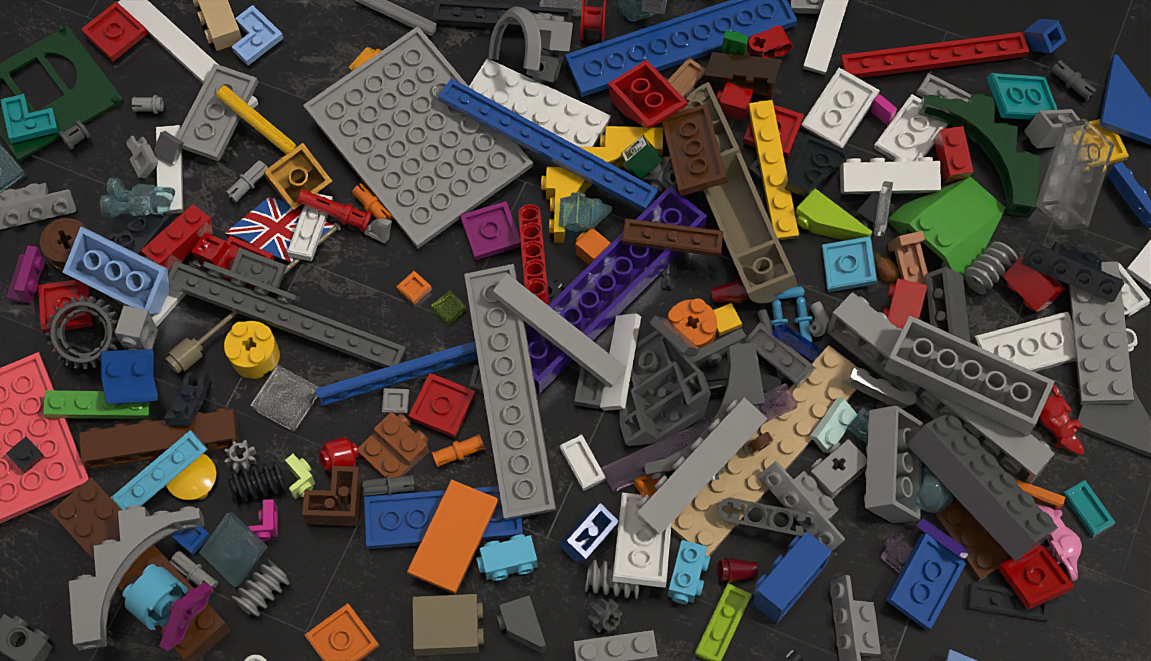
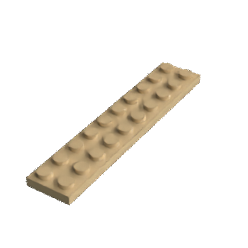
(790, 434)

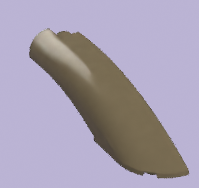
(742, 215)

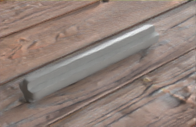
(401, 14)

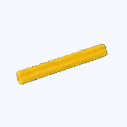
(255, 119)

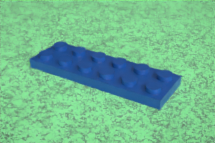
(405, 518)

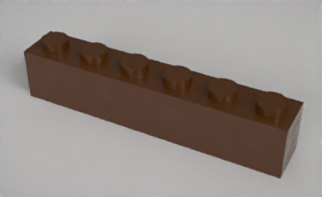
(151, 439)

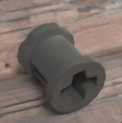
(74, 134)

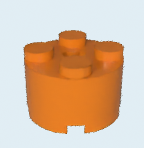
(695, 315)

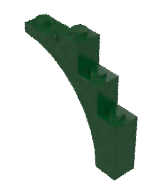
(998, 140)

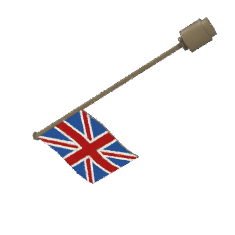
(268, 228)

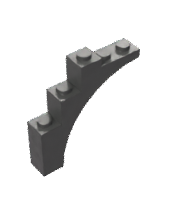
(742, 382)

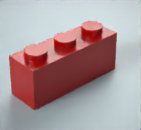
(178, 238)

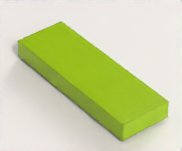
(723, 624)

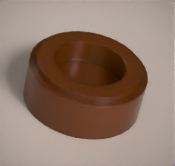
(760, 442)

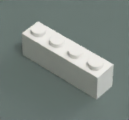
(907, 176)

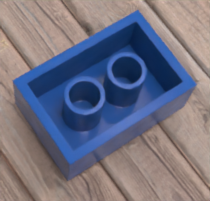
(790, 576)

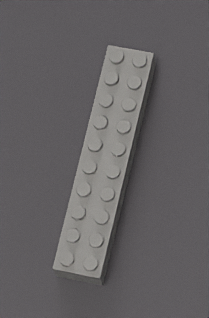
(872, 340)

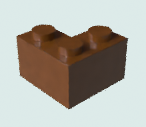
(335, 506)

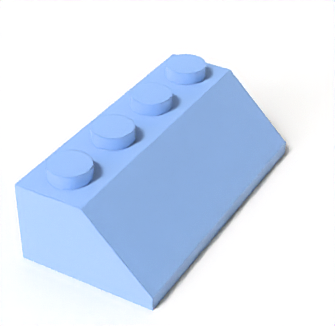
(117, 272)

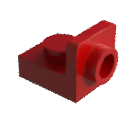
(209, 249)

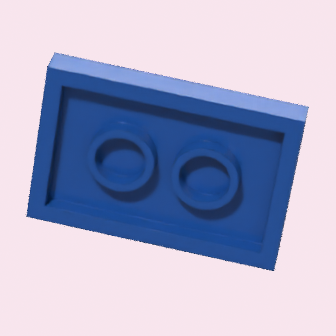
(925, 581)

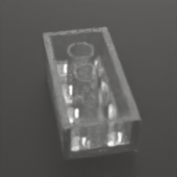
(1075, 175)

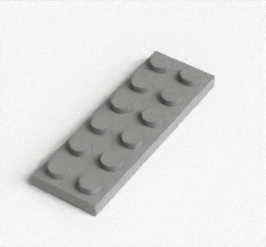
(1101, 346)

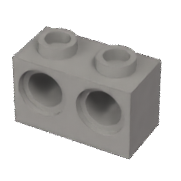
(136, 329)

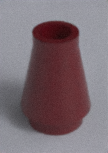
(731, 292)
(735, 570)

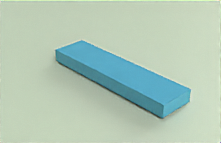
(160, 471)

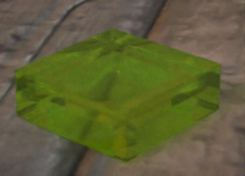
(448, 307)

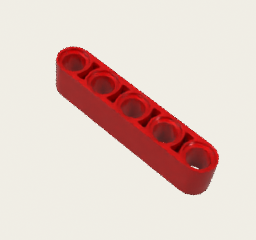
(533, 252)

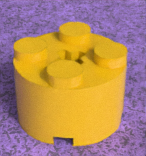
(251, 349)

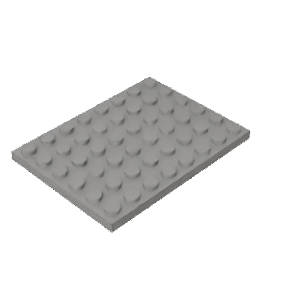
(410, 146)

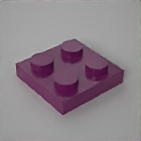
(490, 230)

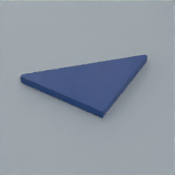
(1125, 104)

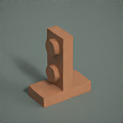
(910, 256)

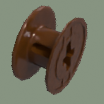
(53, 241)

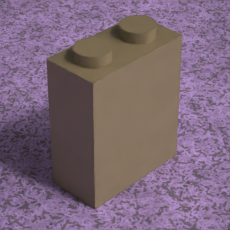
(447, 624)

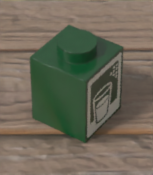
(641, 157)

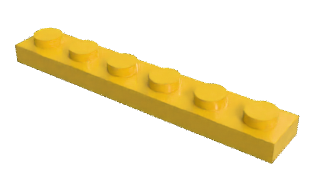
(773, 169)

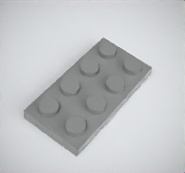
(210, 119)

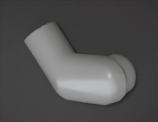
(821, 320)

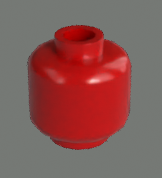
(338, 453)

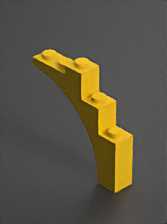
(561, 182)

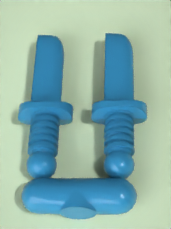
(803, 319)

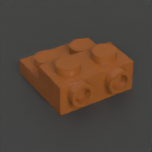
(394, 447)

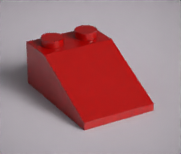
(645, 95)

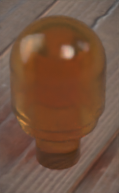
(886, 268)

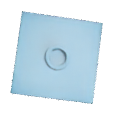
(849, 264)

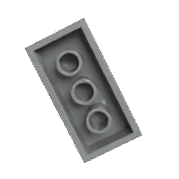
(892, 467)

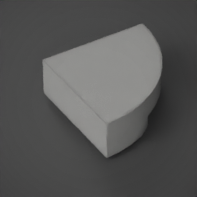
(379, 229)

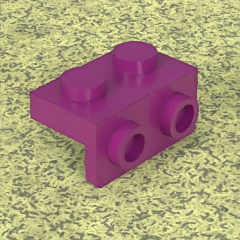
(26, 275)

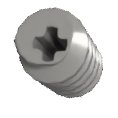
(989, 267)
(604, 578)
(260, 589)

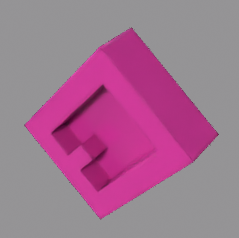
(268, 521)

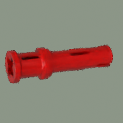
(345, 213)

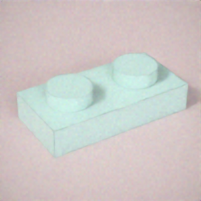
(833, 424)

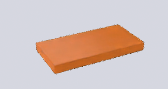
(453, 536)

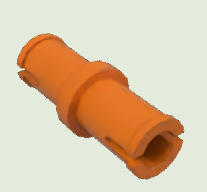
(371, 203)
(458, 450)

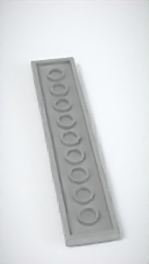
(510, 398)

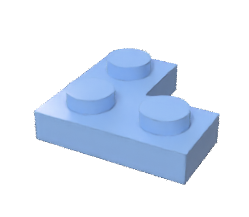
(260, 35)

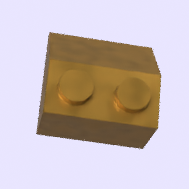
(296, 172)

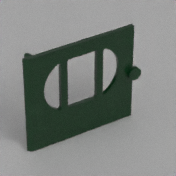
(87, 100)

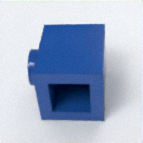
(1045, 35)

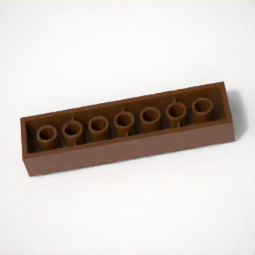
(93, 518)

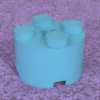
(153, 596)

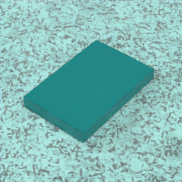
(1020, 95)

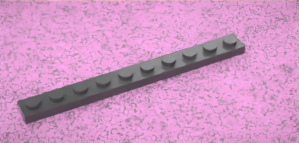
(285, 316)

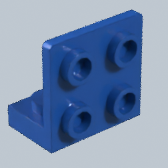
(128, 376)

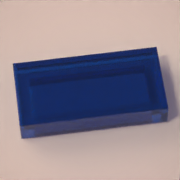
(796, 341)

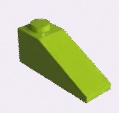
(828, 219)

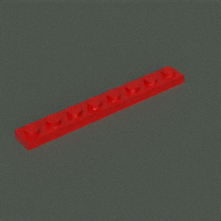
(935, 55)

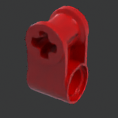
(769, 43)

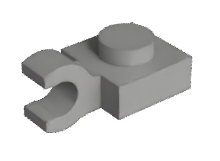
(143, 158)

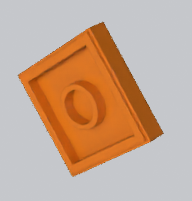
(342, 637)

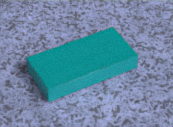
(1088, 508)

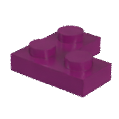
(181, 613)

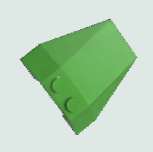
(953, 221)

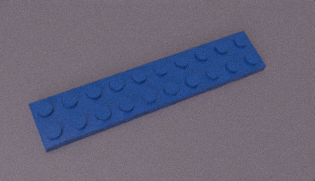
(674, 40)

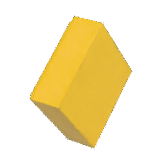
(727, 319)

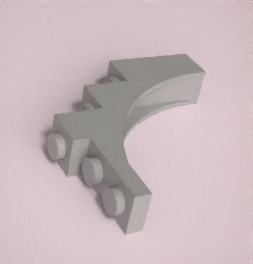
(93, 595)

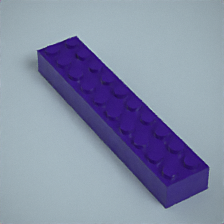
(609, 285)

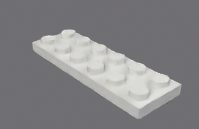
(541, 104)

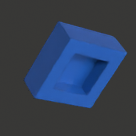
(191, 538)

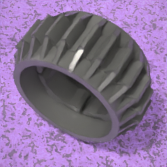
(58, 329)

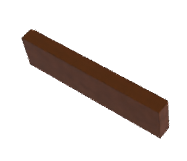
(672, 237)

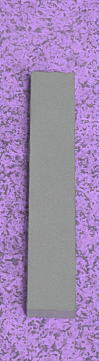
(558, 330)

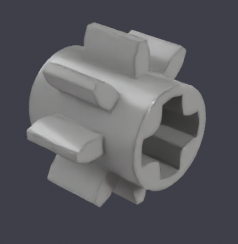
(237, 449)

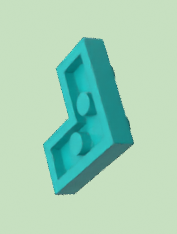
(25, 125)

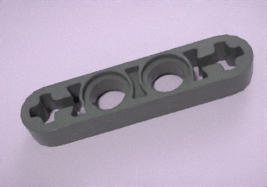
(767, 521)

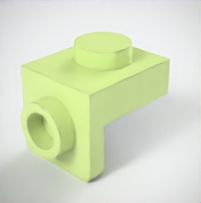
(301, 471)

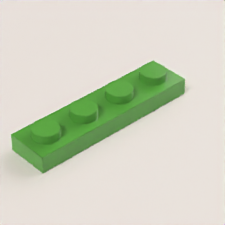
(90, 405)

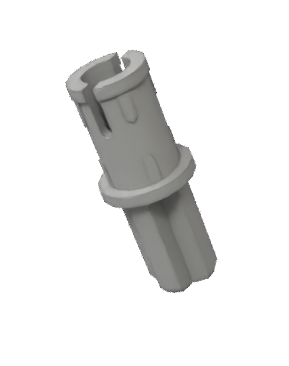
(246, 181)
(191, 570)

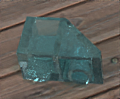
(581, 213)

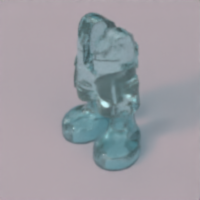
(140, 201)

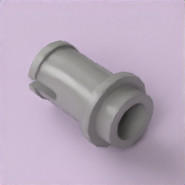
(148, 104)

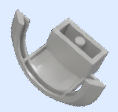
(540, 32)

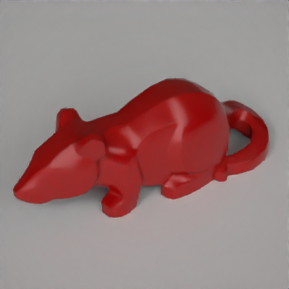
(1056, 420)

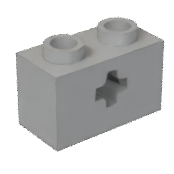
(834, 481)

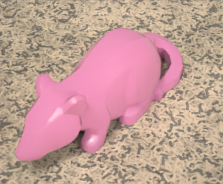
(1064, 543)

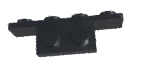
(1073, 268)

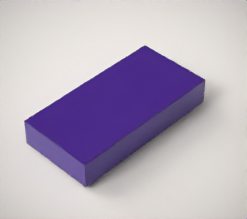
(943, 539)

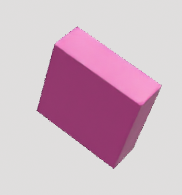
(883, 109)

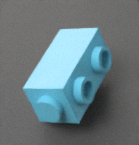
(507, 557)
(687, 571)

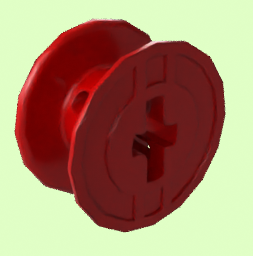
(593, 19)

